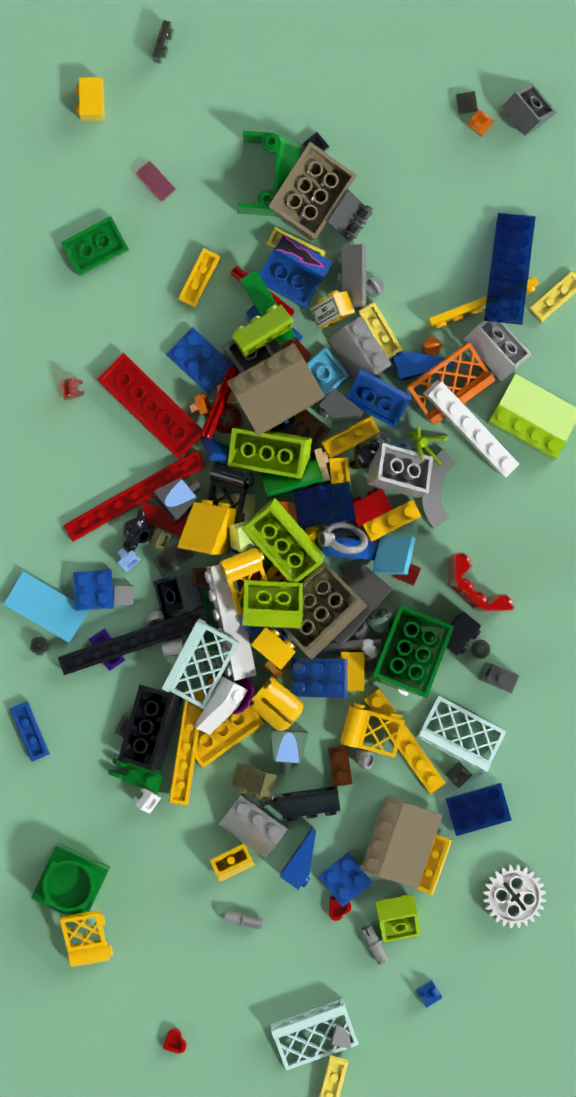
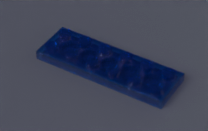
(509, 268)

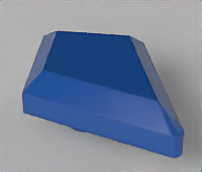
(216, 451)

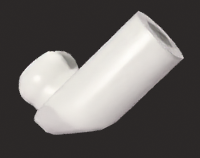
(370, 650)

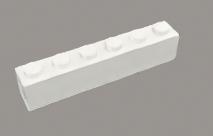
(471, 428)
(225, 613)

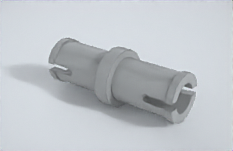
(374, 944)

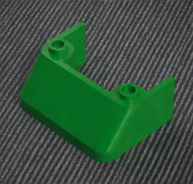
(287, 155)

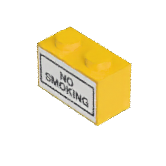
(332, 309)

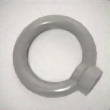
(327, 538)

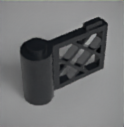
(233, 479)

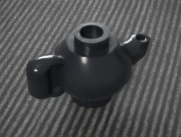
(364, 454)
(136, 531)

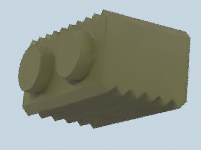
(253, 780)

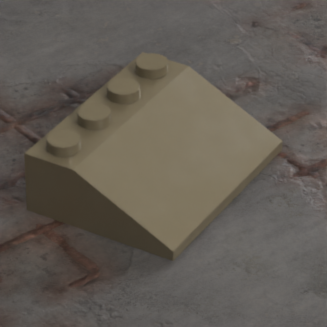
(311, 191)
(276, 389)
(326, 610)
(401, 842)

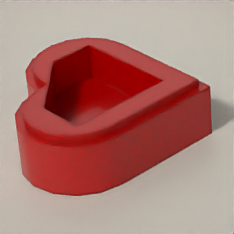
(336, 910)
(174, 1041)

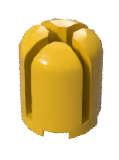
(277, 705)

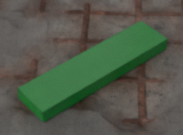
(263, 300)

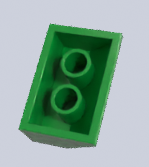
(279, 485)

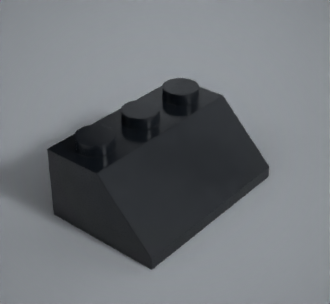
(310, 803)

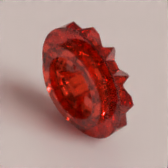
(234, 414)

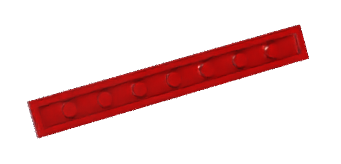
(133, 496)

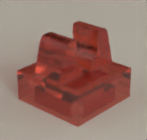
(70, 388)

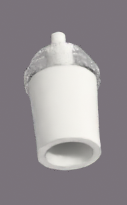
(173, 646)

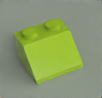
(398, 918)

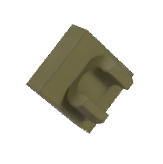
(160, 538)

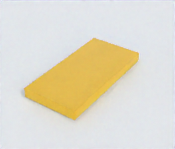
(226, 735)

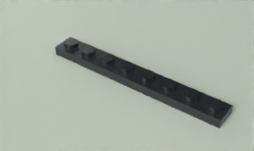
(131, 642)

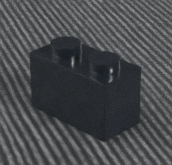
(464, 629)

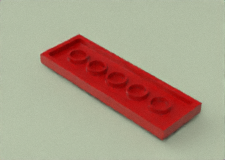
(151, 406)

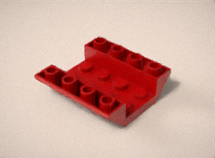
(457, 566)

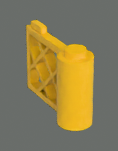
(240, 566)
(356, 726)
(88, 950)

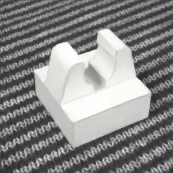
(147, 801)

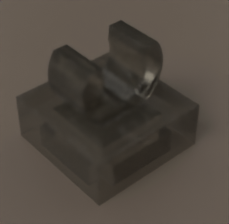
(458, 774)

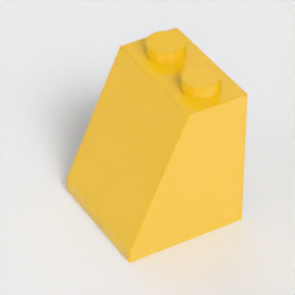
(208, 528)

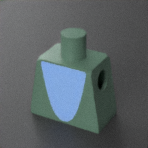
(288, 748)

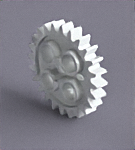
(501, 906)

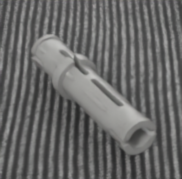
(351, 645)

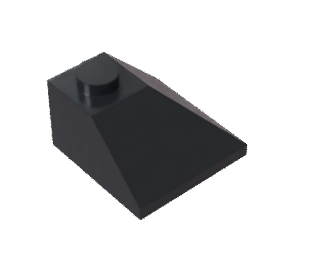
(177, 595)

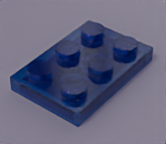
(324, 505)
(478, 809)

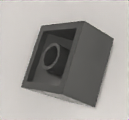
(528, 109)
(338, 408)

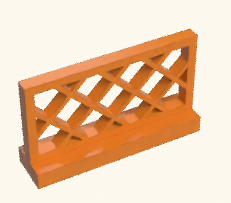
(463, 393)

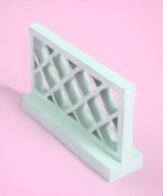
(186, 655)
(453, 749)
(305, 1021)

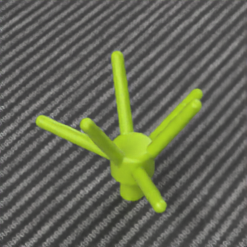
(421, 441)

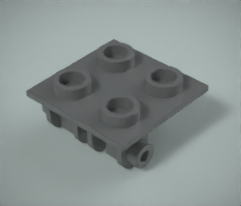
(349, 216)

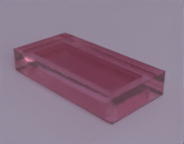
(155, 181)

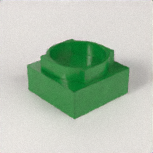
(70, 881)

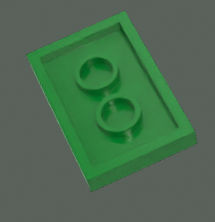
(95, 246)

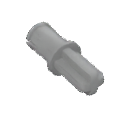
(243, 919)

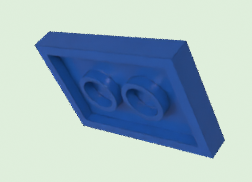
(289, 280)
(200, 360)
(378, 398)
(319, 677)

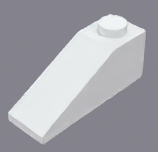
(220, 705)

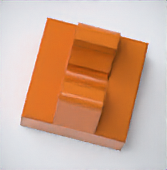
(480, 123)
(202, 405)

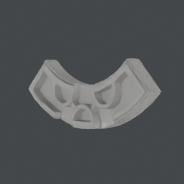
(432, 502)

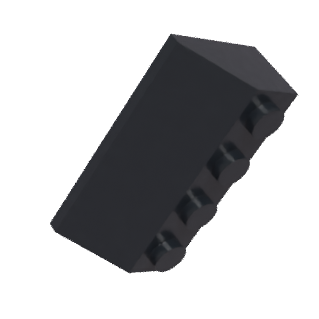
(150, 727)

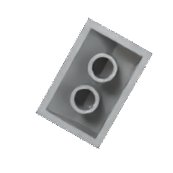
(353, 273)
(498, 348)
(359, 349)
(400, 471)
(253, 825)

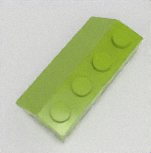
(269, 452)
(284, 542)

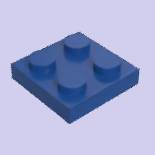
(93, 590)
(345, 879)

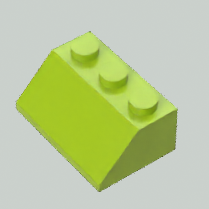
(262, 330)
(272, 604)

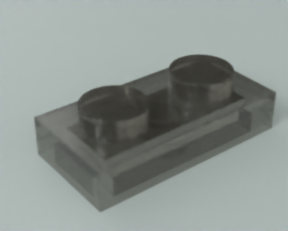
(165, 34)
(172, 558)

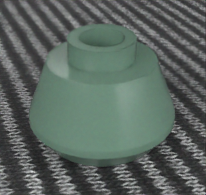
(380, 620)

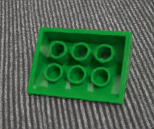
(412, 652)

